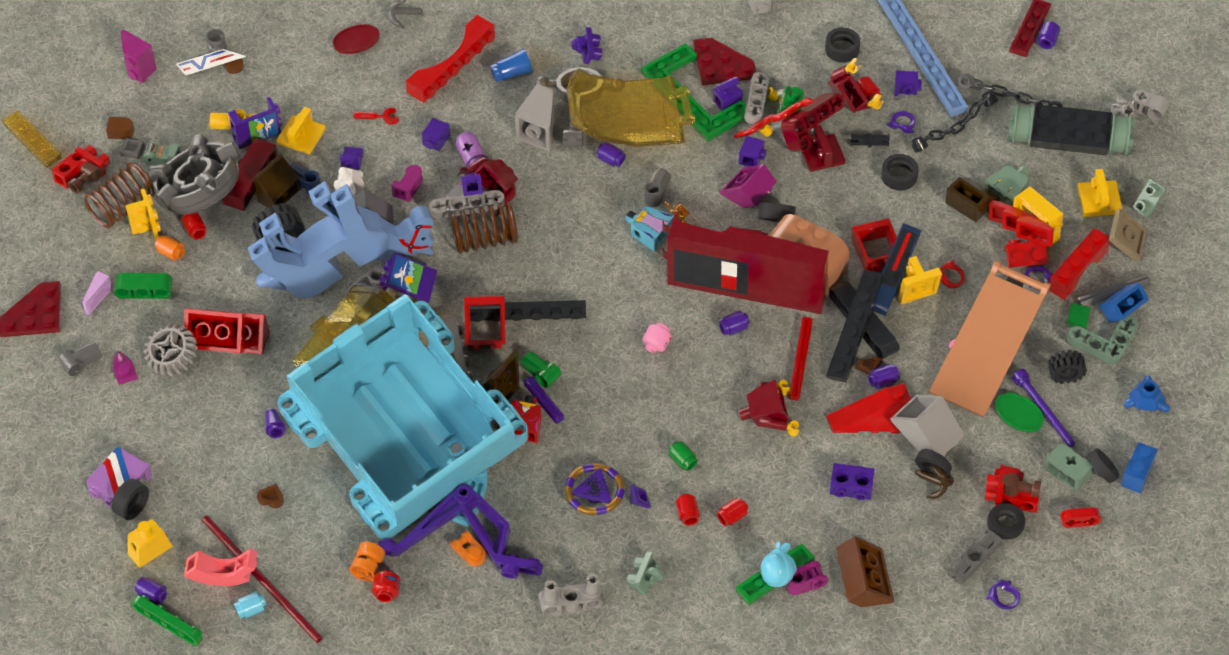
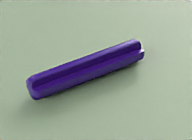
(544, 400)

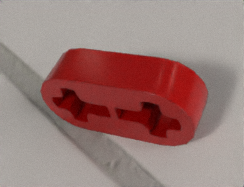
(1080, 517)

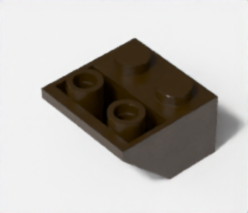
(276, 183)
(969, 198)

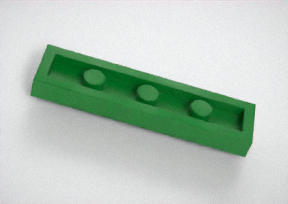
(756, 587)

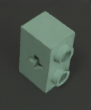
(1068, 467)

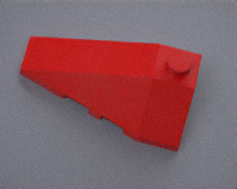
(871, 412)

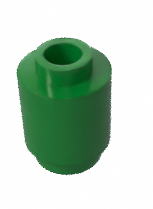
(682, 455)

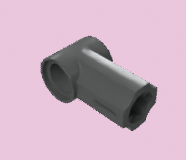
(656, 187)
(75, 361)

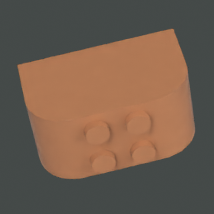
(804, 232)

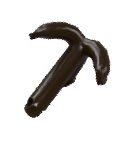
(940, 480)

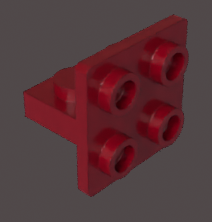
(824, 151)

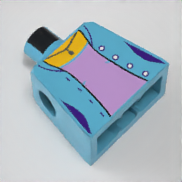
(648, 226)

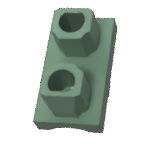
(1149, 198)
(647, 574)

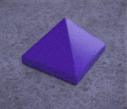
(639, 497)

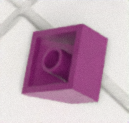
(137, 56)
(749, 186)

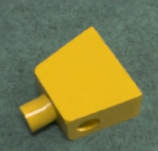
(147, 542)

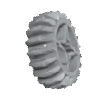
(173, 357)

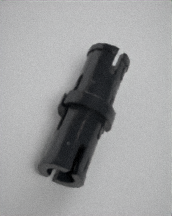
(870, 139)

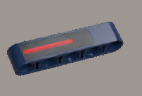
(896, 266)

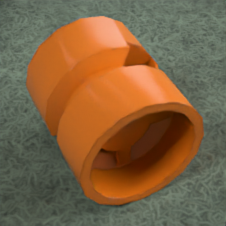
(367, 561)

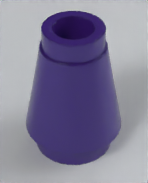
(274, 425)

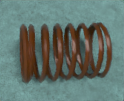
(125, 198)
(487, 236)

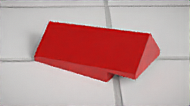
(227, 330)

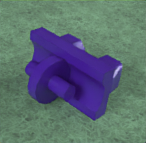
(586, 46)

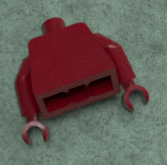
(494, 176)

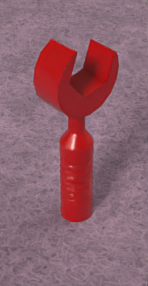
(372, 115)

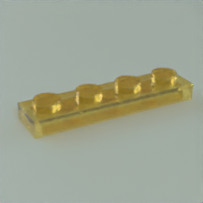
(32, 139)

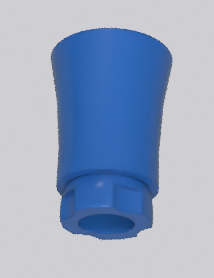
(512, 66)

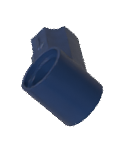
(307, 178)

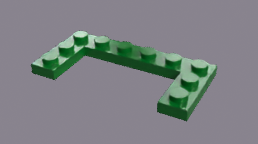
(704, 123)

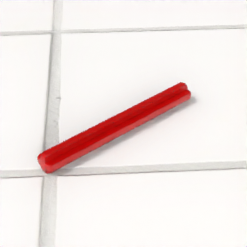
(800, 359)

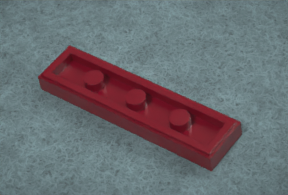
(1030, 28)

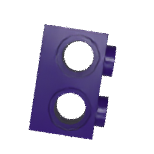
(852, 477)

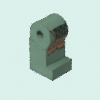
(158, 154)

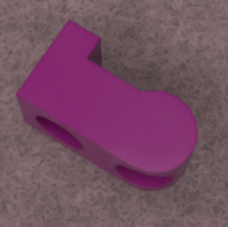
(409, 183)

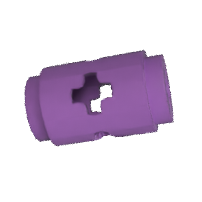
(469, 148)

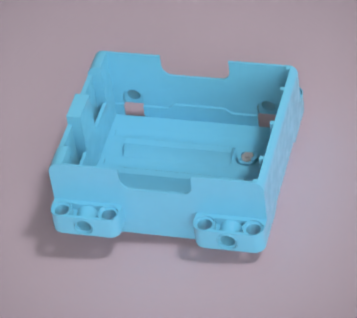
(400, 414)

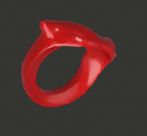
(951, 265)

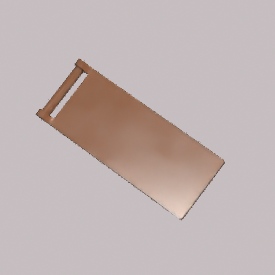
(988, 340)

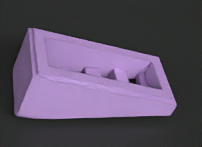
(97, 292)

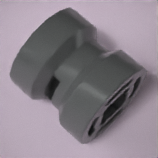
(216, 40)

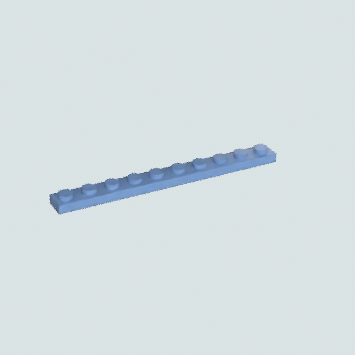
(924, 56)

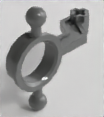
(573, 136)

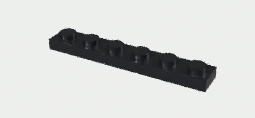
(531, 310)
(855, 326)

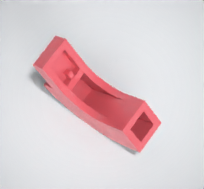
(221, 572)

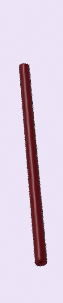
(308, 628)

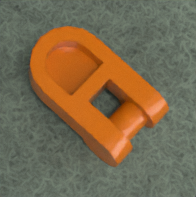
(474, 554)

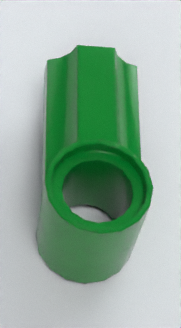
(544, 372)

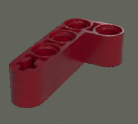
(797, 125)

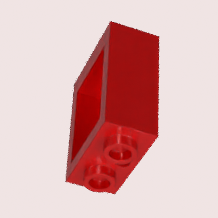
(863, 233)
(484, 301)

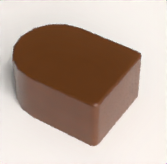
(119, 128)

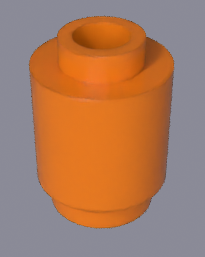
(170, 247)

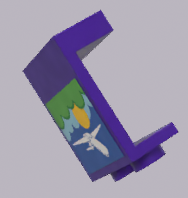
(258, 126)
(408, 277)

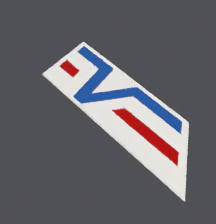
(207, 61)

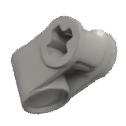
(1150, 106)

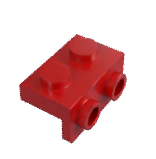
(1025, 254)

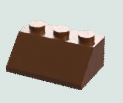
(864, 573)

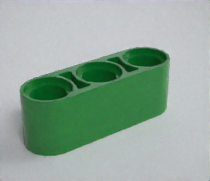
(143, 286)

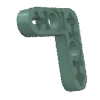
(1106, 347)

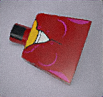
(531, 415)

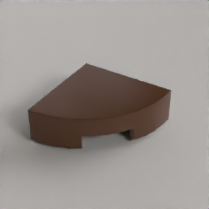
(868, 364)

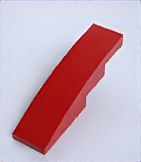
(1021, 222)

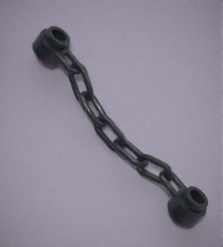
(971, 80)
(920, 143)

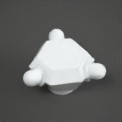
(350, 177)

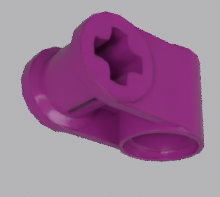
(808, 578)

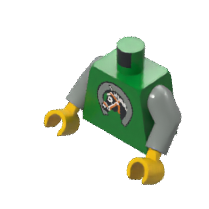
(787, 97)

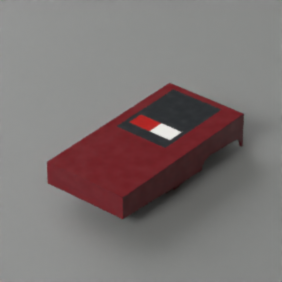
(746, 266)

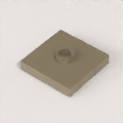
(1127, 235)

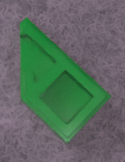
(1078, 315)

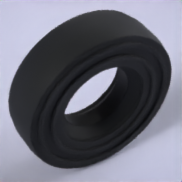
(928, 457)
(1103, 465)
(1006, 510)

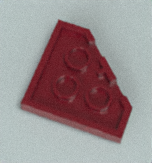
(721, 63)
(34, 313)

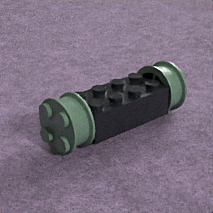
(1071, 129)

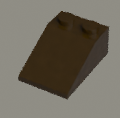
(504, 377)

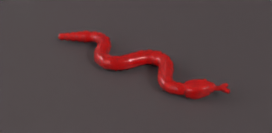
(775, 118)

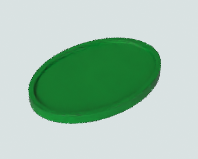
(1019, 412)

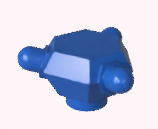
(1147, 396)

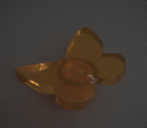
(681, 211)

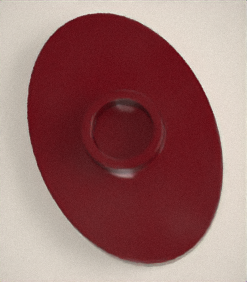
(356, 39)

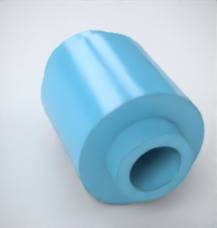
(250, 605)

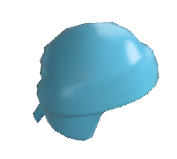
(778, 567)

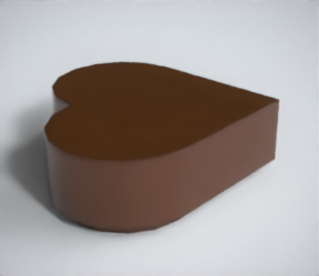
(270, 496)

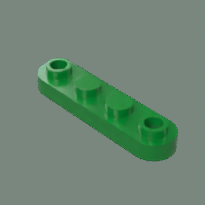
(164, 619)

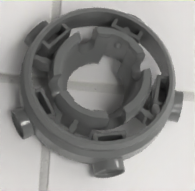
(204, 165)

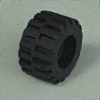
(288, 216)

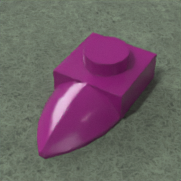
(123, 368)

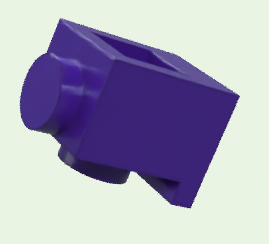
(907, 83)
(471, 184)

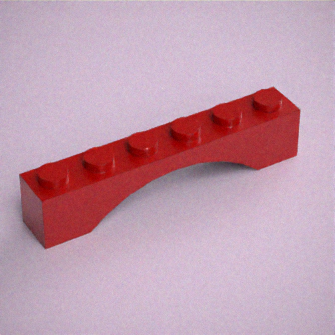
(427, 81)

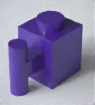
(727, 93)

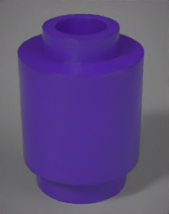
(1049, 35)
(610, 154)
(734, 323)
(883, 376)
(152, 589)

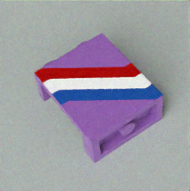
(114, 472)

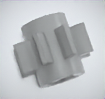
(1122, 108)

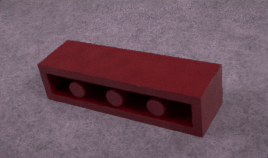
(255, 160)

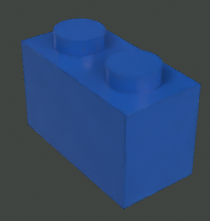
(1123, 302)
(1139, 467)

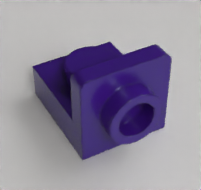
(352, 158)

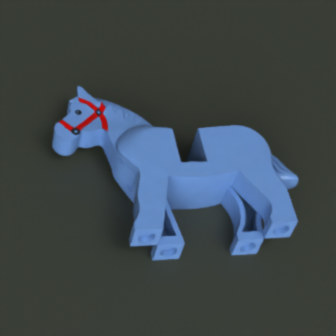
(310, 263)

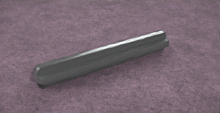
(1107, 292)

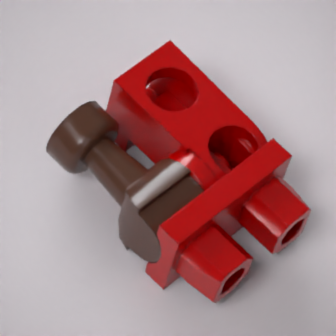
(80, 162)
(1008, 489)

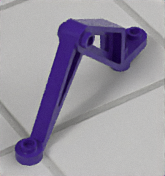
(463, 501)

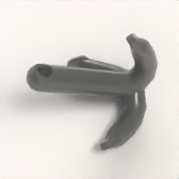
(394, 9)

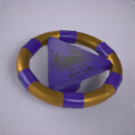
(594, 489)

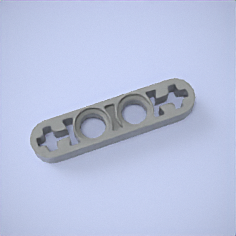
(756, 98)
(466, 202)

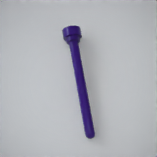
(1022, 379)

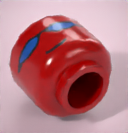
(386, 585)

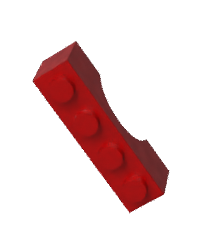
(1068, 274)

